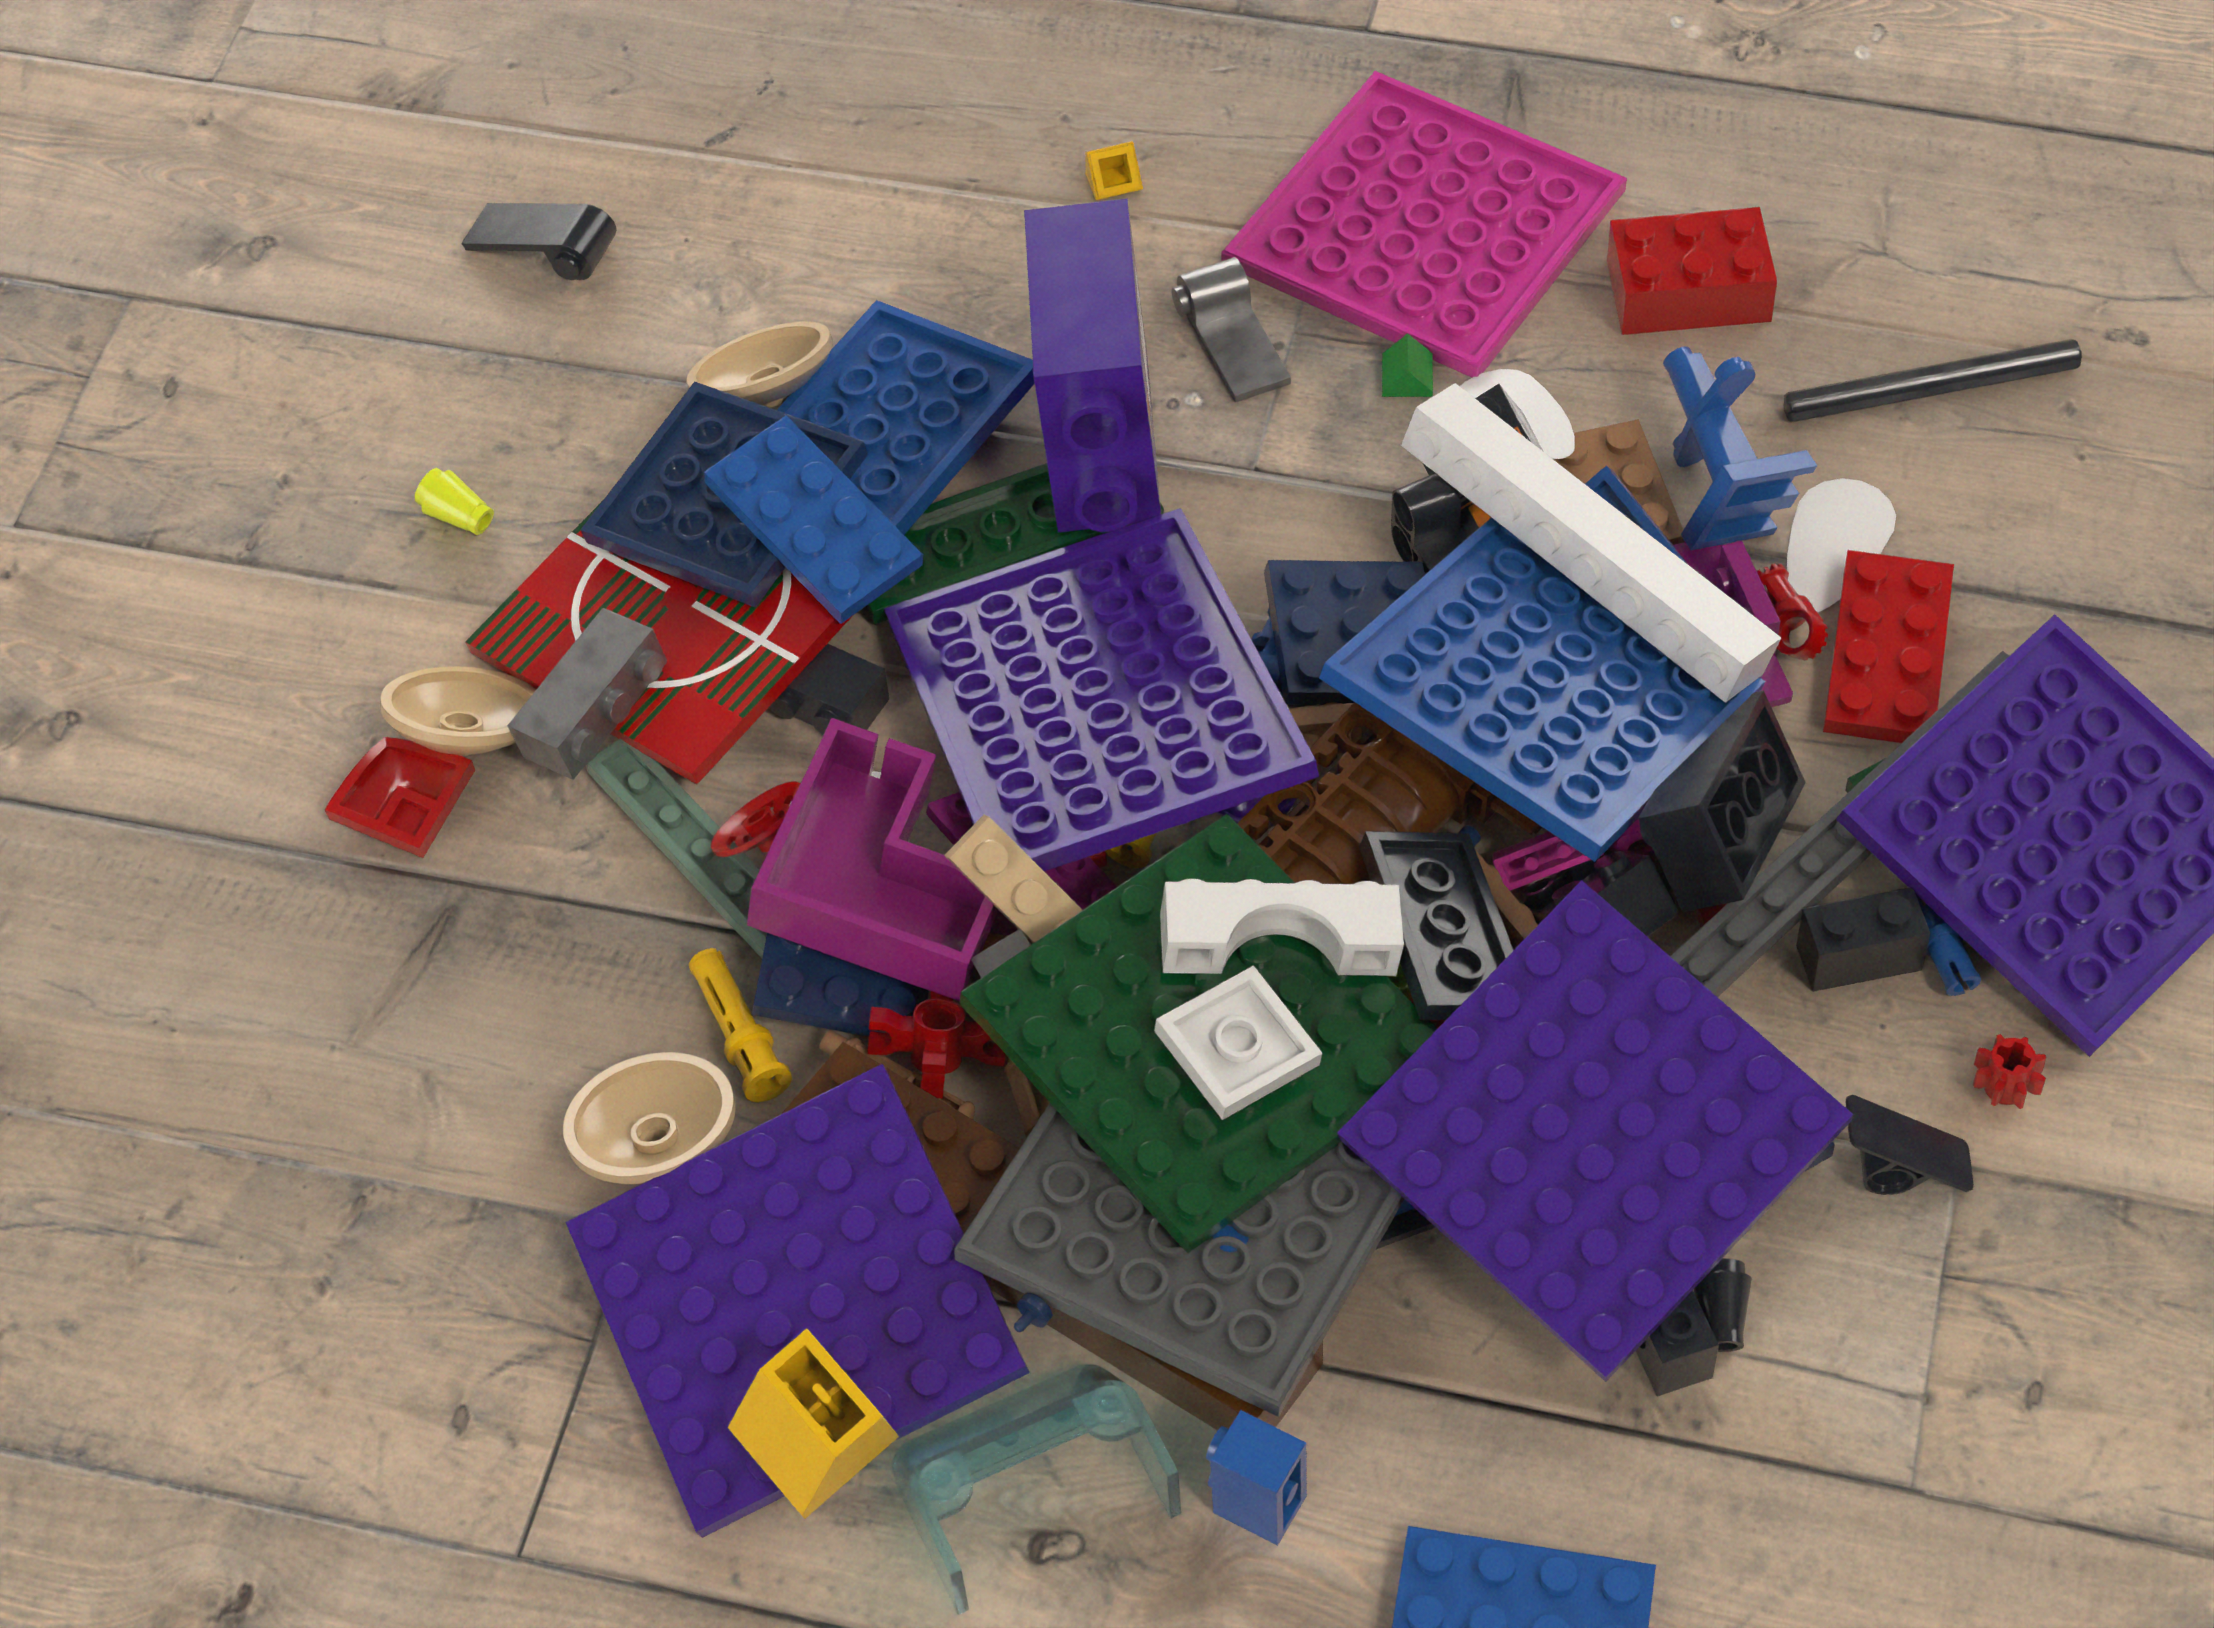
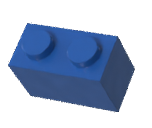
(1257, 1476)

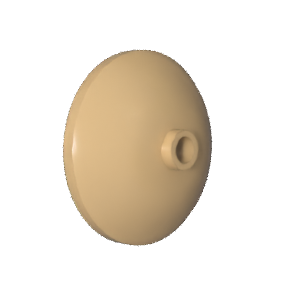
(766, 362)
(455, 708)
(648, 1117)

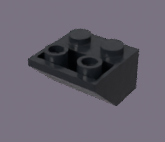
(1621, 879)

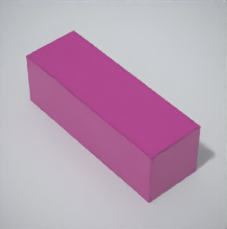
(1535, 859)

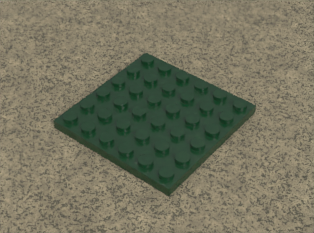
(1082, 1027)

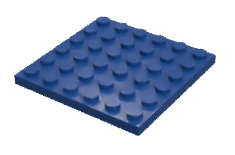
(1530, 689)

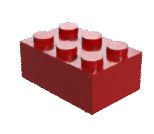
(1691, 270)

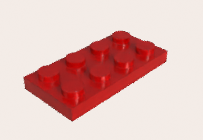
(1888, 646)

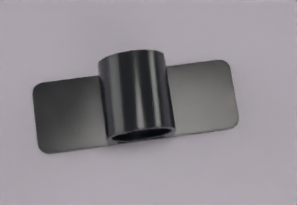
(1903, 1151)

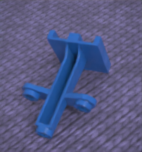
(1743, 486)

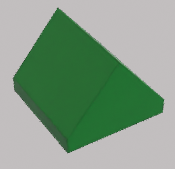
(1407, 369)

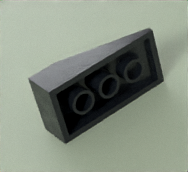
(1723, 808)

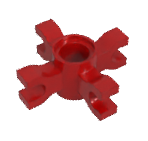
(935, 1038)

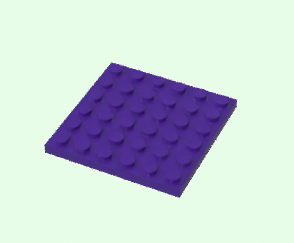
(2056, 832)
(1594, 1129)
(779, 1231)

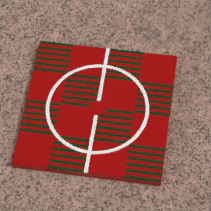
(719, 652)

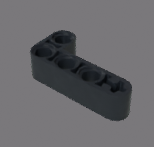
(1426, 521)

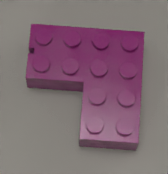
(853, 881)

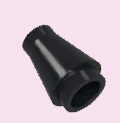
(1724, 1302)

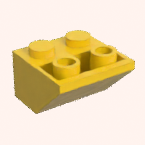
(809, 1424)

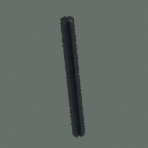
(1932, 380)

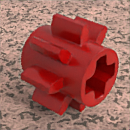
(2009, 1071)

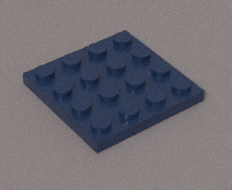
(675, 522)

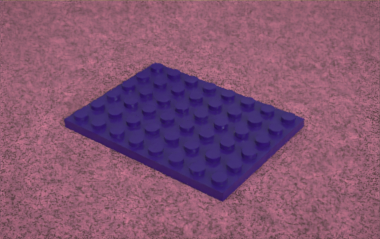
(1099, 692)

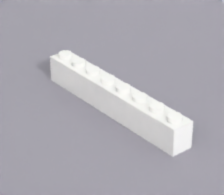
(1591, 542)

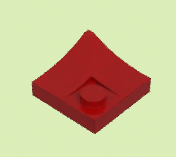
(401, 793)

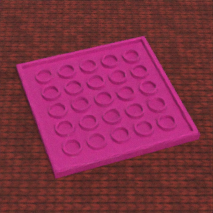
(1425, 223)

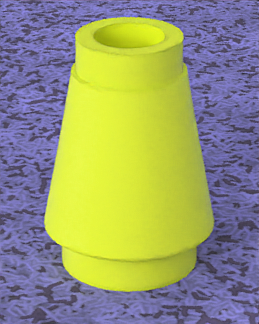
(452, 501)

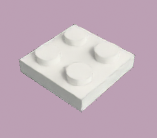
(1238, 1042)

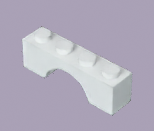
(1349, 923)

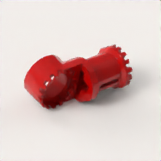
(1793, 612)

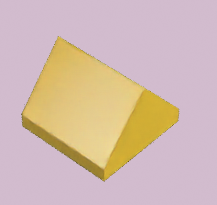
(1113, 170)

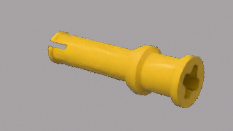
(746, 1043)

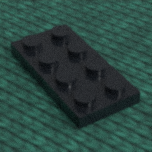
(1446, 914)

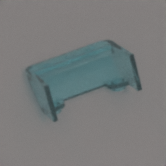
(942, 1465)

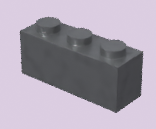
(588, 693)

